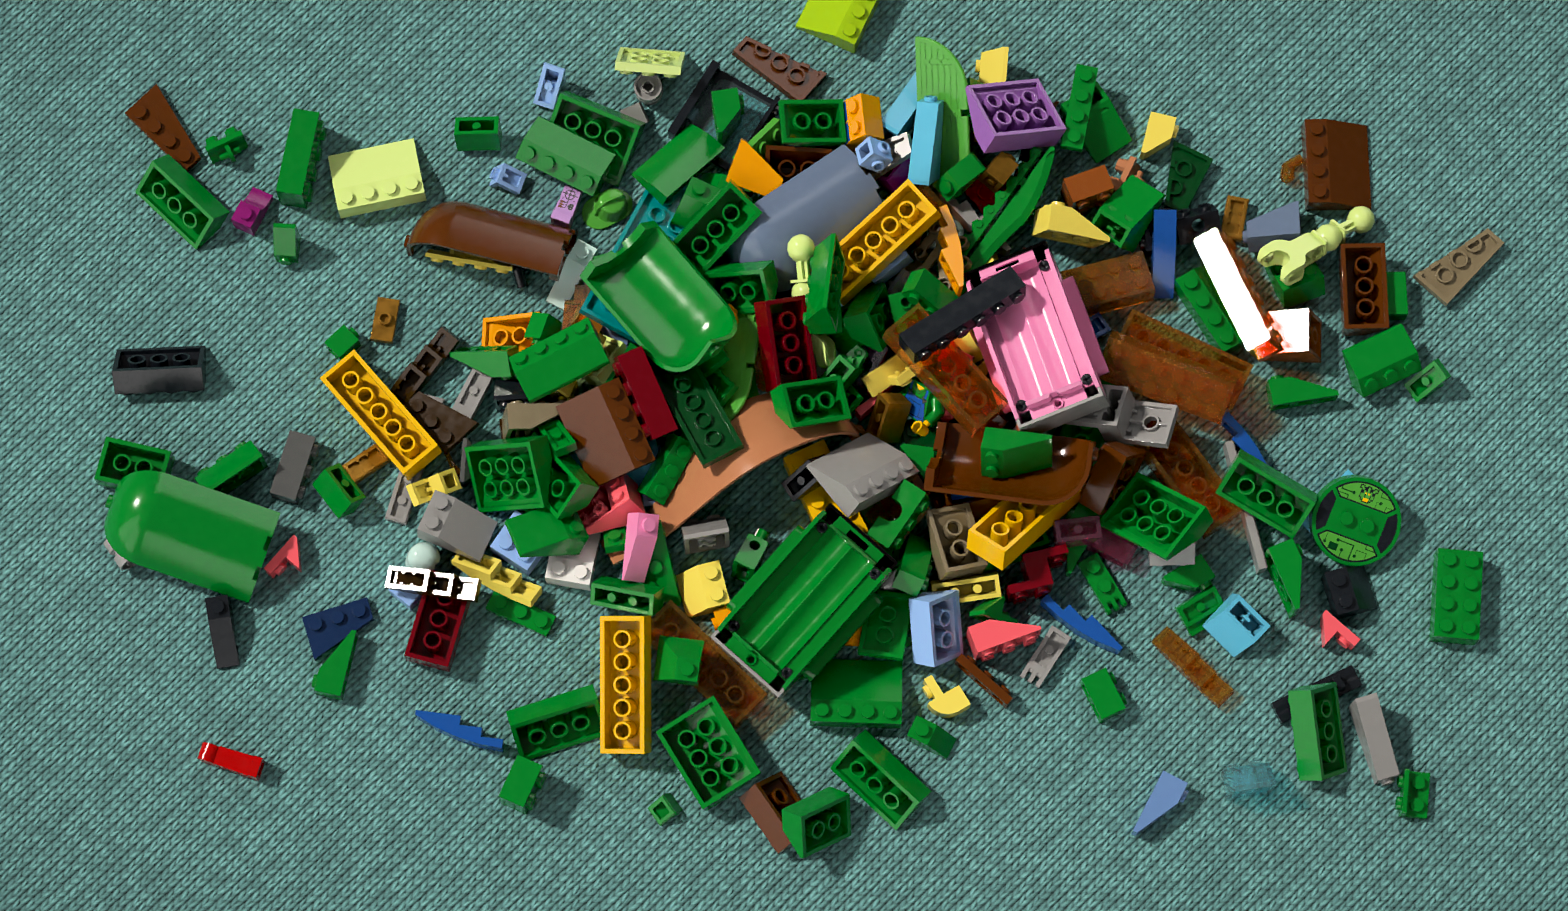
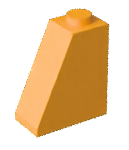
(753, 171)

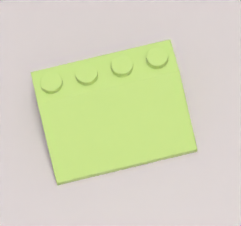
(376, 178)

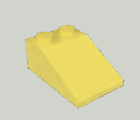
(1067, 226)

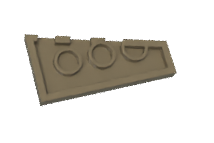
(1452, 272)

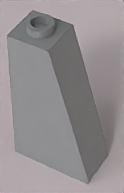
(1374, 738)

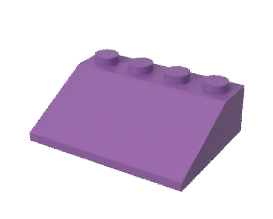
(1013, 115)

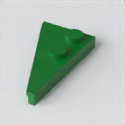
(661, 569)

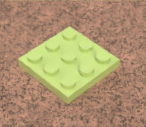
(649, 62)

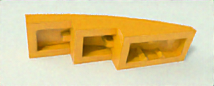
(951, 252)

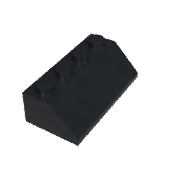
(159, 370)

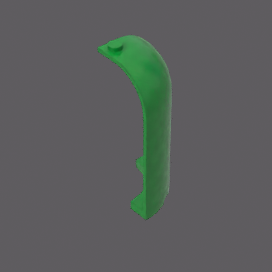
(662, 300)
(189, 531)

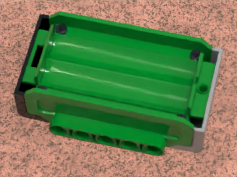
(805, 602)

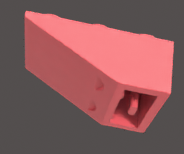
(611, 505)
(999, 636)

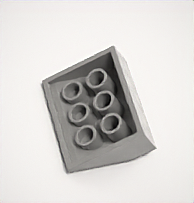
(862, 473)

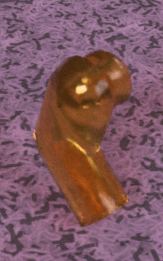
(1288, 168)

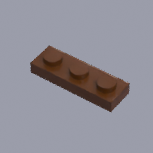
(984, 680)

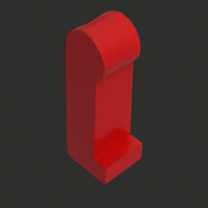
(232, 760)

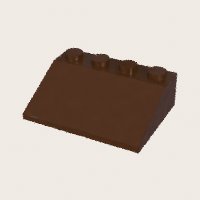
(1335, 165)
(606, 432)

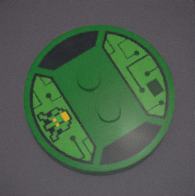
(1355, 520)

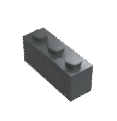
(294, 467)

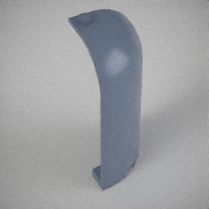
(816, 202)

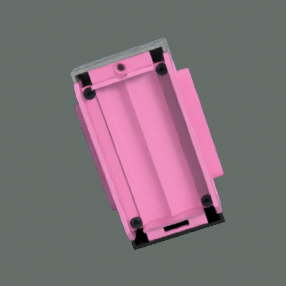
(1043, 347)

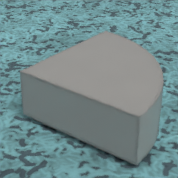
(636, 111)

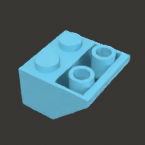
(1235, 625)

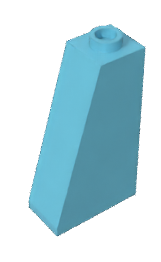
(902, 112)
(926, 141)

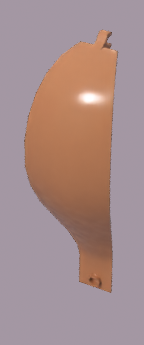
(763, 439)

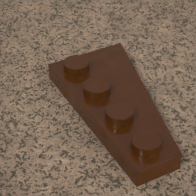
(785, 74)
(161, 126)

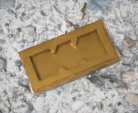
(1235, 217)
(385, 320)
(366, 463)

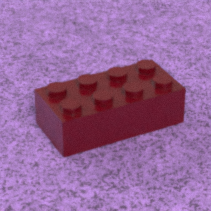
(784, 341)
(644, 393)
(436, 632)

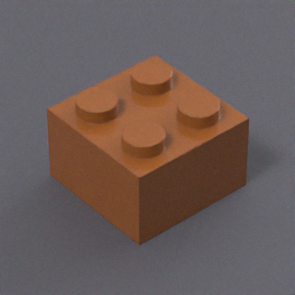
(1087, 189)

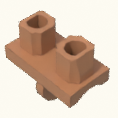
(1127, 168)

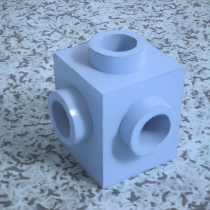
(874, 154)

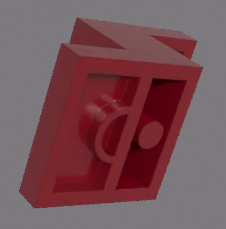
(1036, 574)

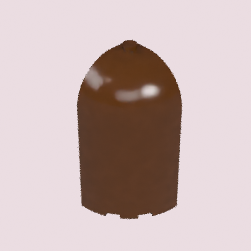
(494, 236)
(959, 469)

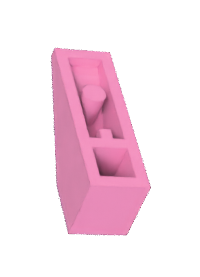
(639, 545)

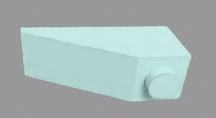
(570, 275)

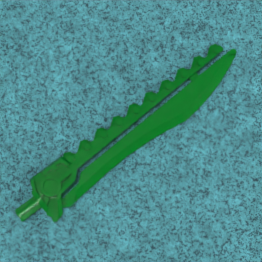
(1015, 213)

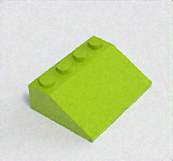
(837, 21)

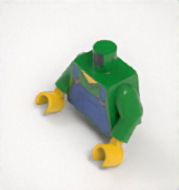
(924, 407)

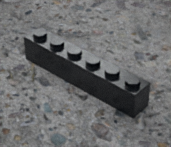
(962, 315)

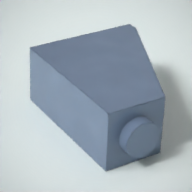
(1278, 224)

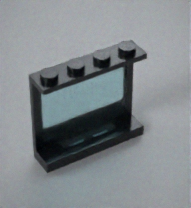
(698, 111)

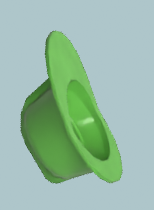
(607, 208)

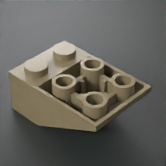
(523, 418)

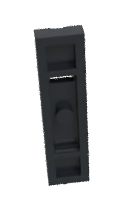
(1346, 682)

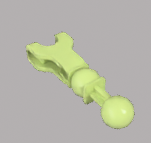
(1311, 246)
(801, 249)

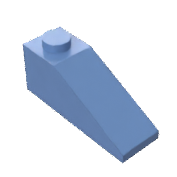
(1164, 797)

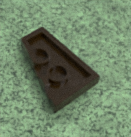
(440, 421)

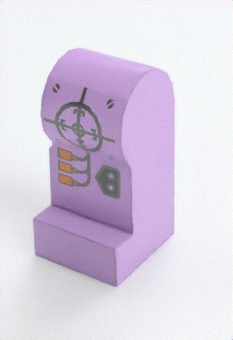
(566, 207)

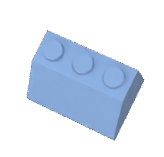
(936, 627)

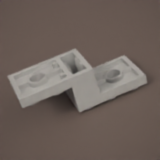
(1127, 419)

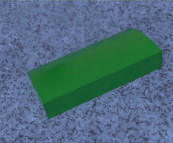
(677, 162)

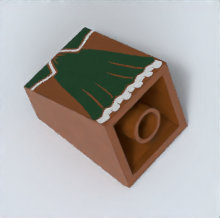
(1300, 335)

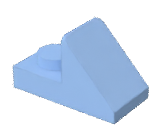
(549, 85)

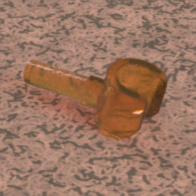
(451, 463)

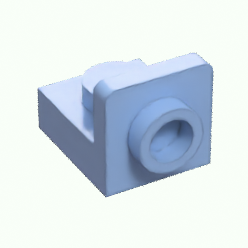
(507, 178)

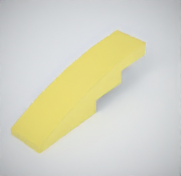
(499, 579)

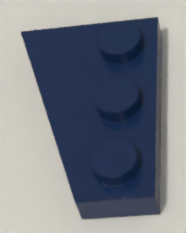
(332, 625)

